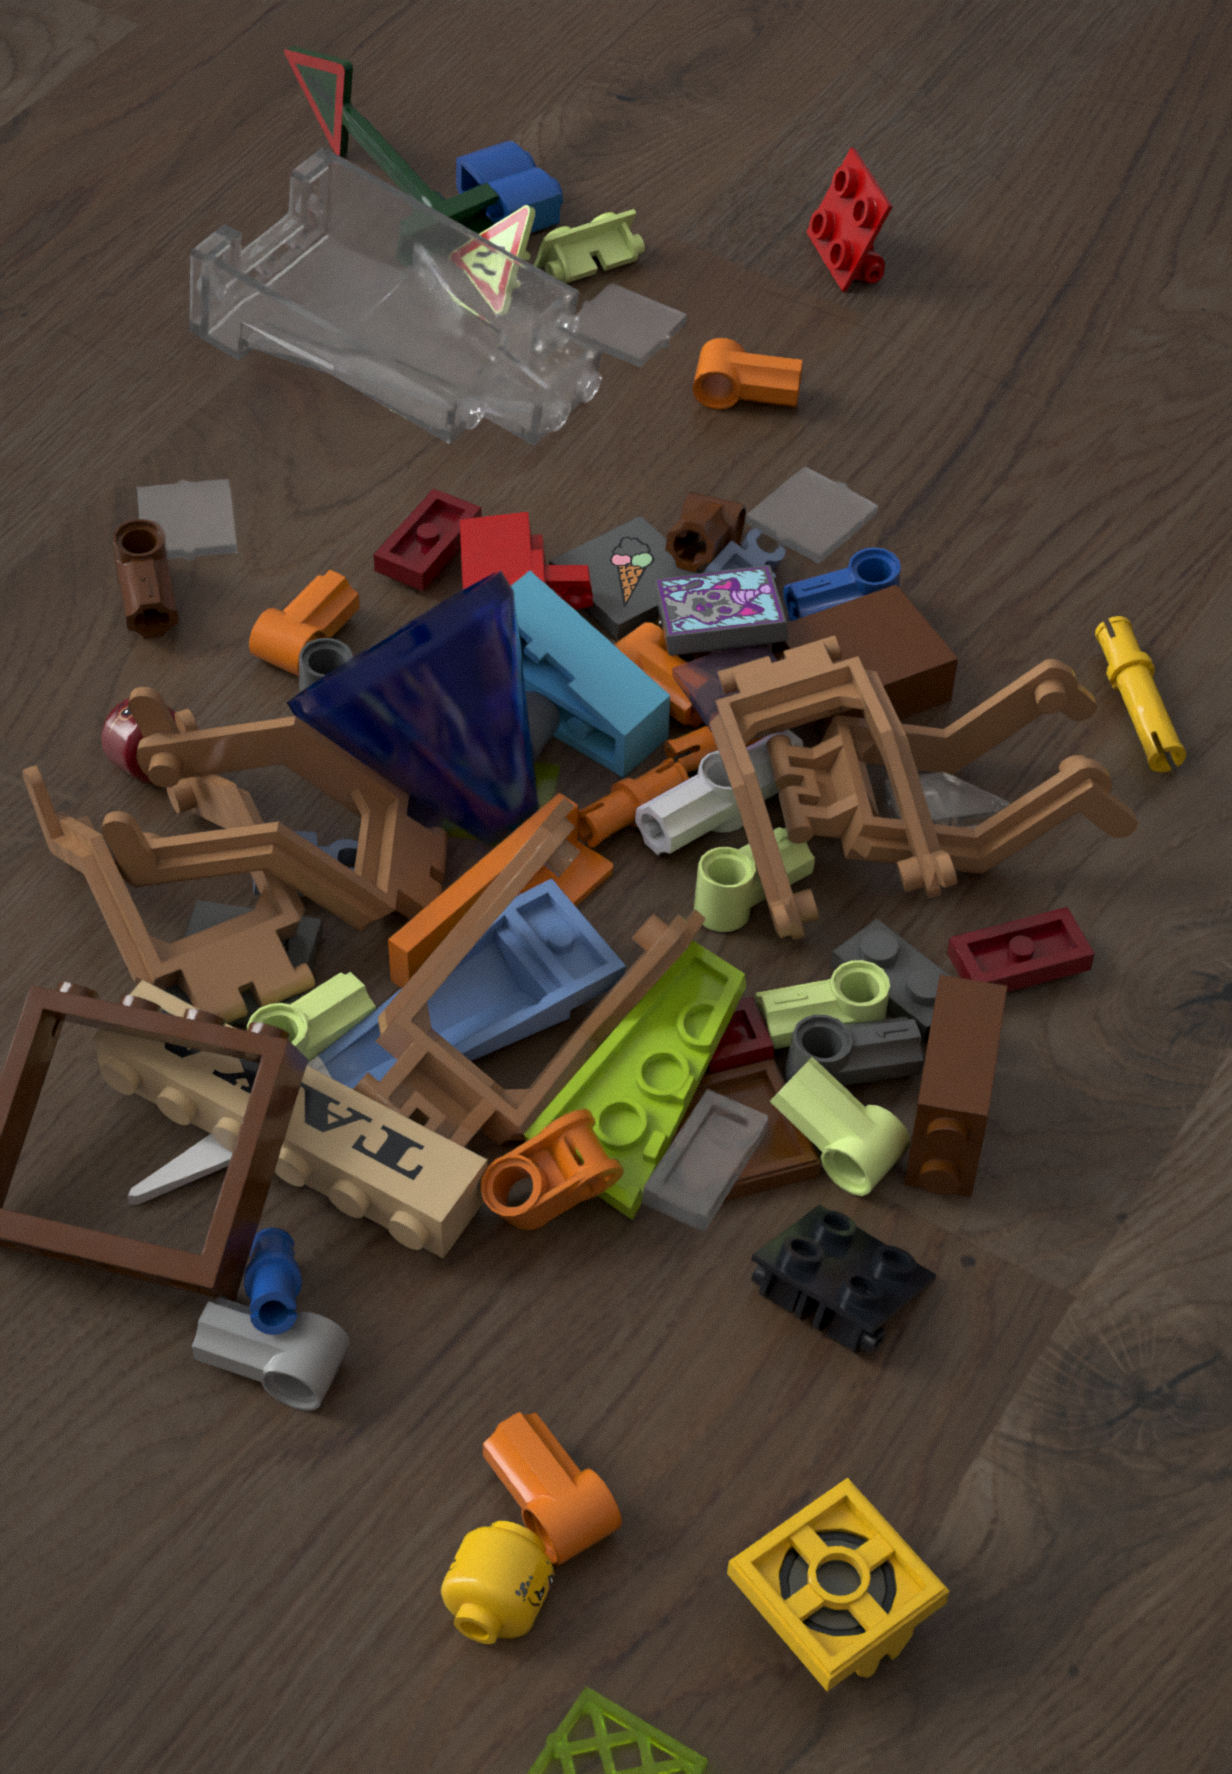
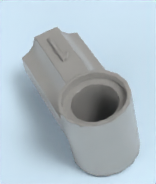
(290, 1365)

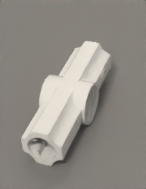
(703, 801)

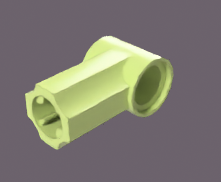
(731, 885)
(853, 995)
(320, 1015)
(855, 1139)

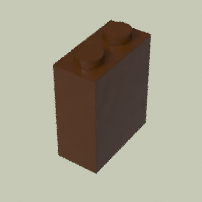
(888, 639)
(956, 1086)

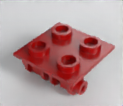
(850, 222)

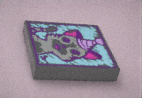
(720, 610)

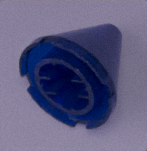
(441, 711)

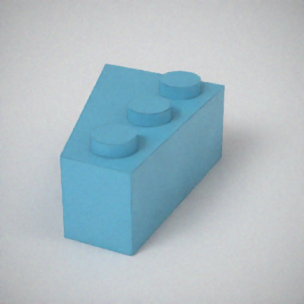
(602, 697)

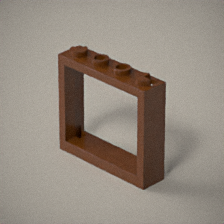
(250, 1169)

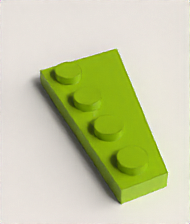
(651, 1068)

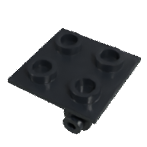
(844, 1270)

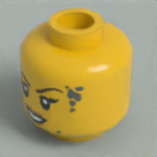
(497, 1582)

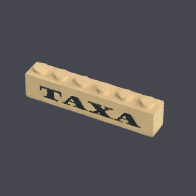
(336, 1138)

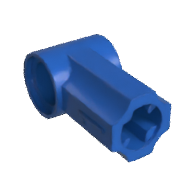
(866, 573)

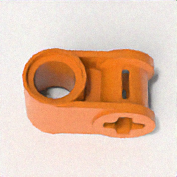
(555, 1169)

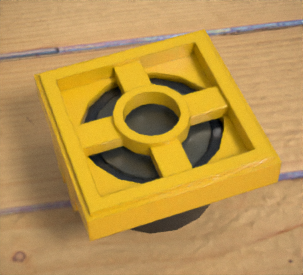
(830, 1585)

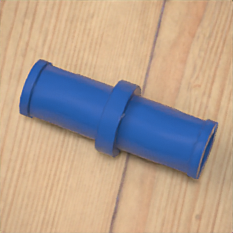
(273, 1281)

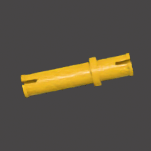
(1133, 675)

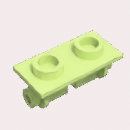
(569, 251)

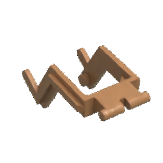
(799, 692)
(831, 793)
(396, 857)
(211, 963)
(441, 1085)

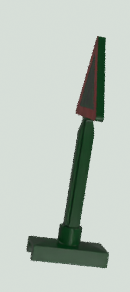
(329, 89)

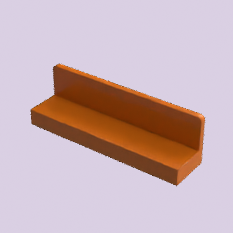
(426, 931)

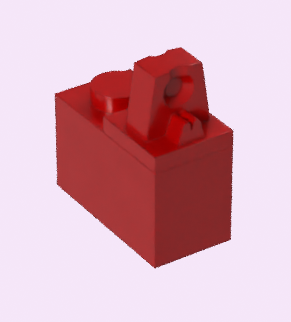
(509, 546)

